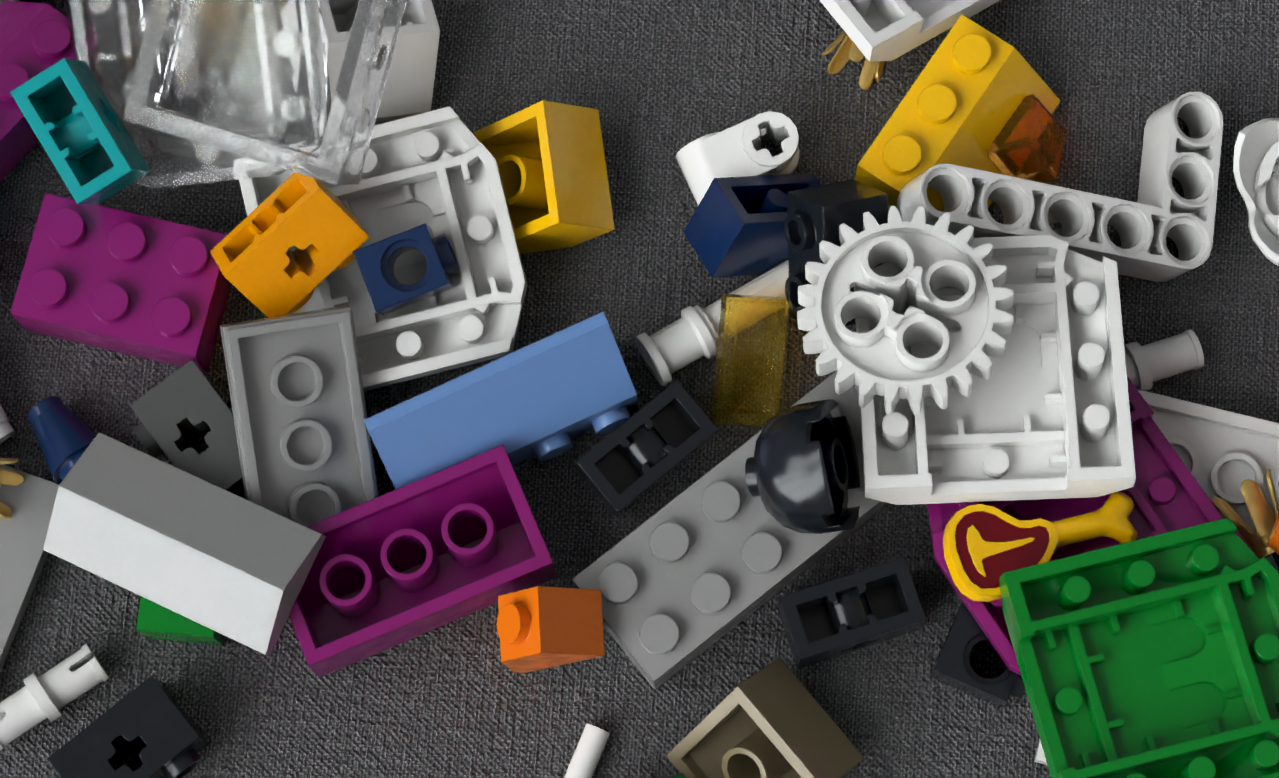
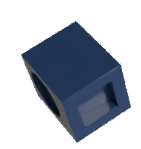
(378, 261)

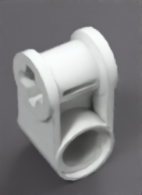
(739, 152)

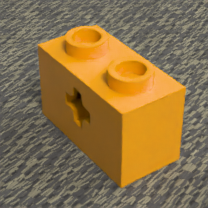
(258, 250)

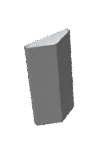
(181, 542)

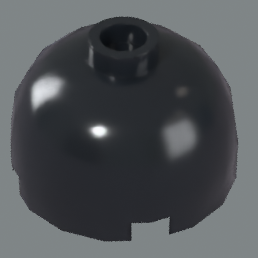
(805, 469)

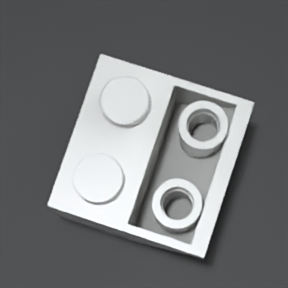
(413, 62)

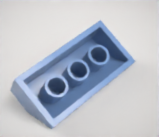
(521, 401)

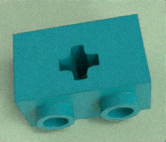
(80, 131)

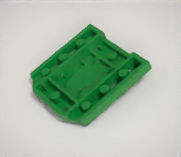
(1152, 657)

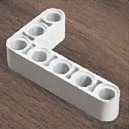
(1086, 215)

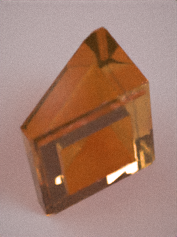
(1029, 143)

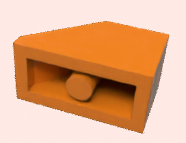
(549, 627)

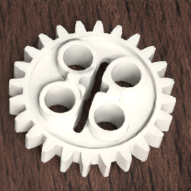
(929, 261)

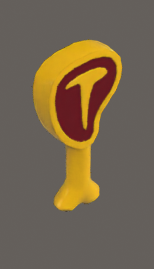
(987, 542)

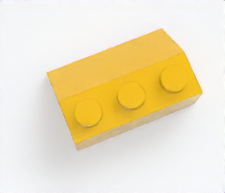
(952, 111)

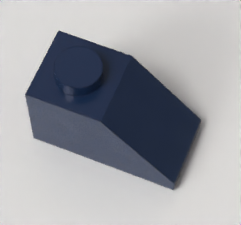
(742, 223)

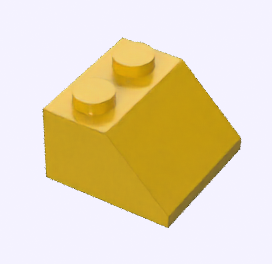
(552, 174)

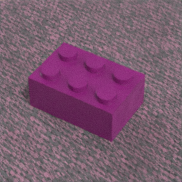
(122, 283)

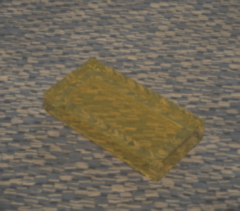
(749, 359)

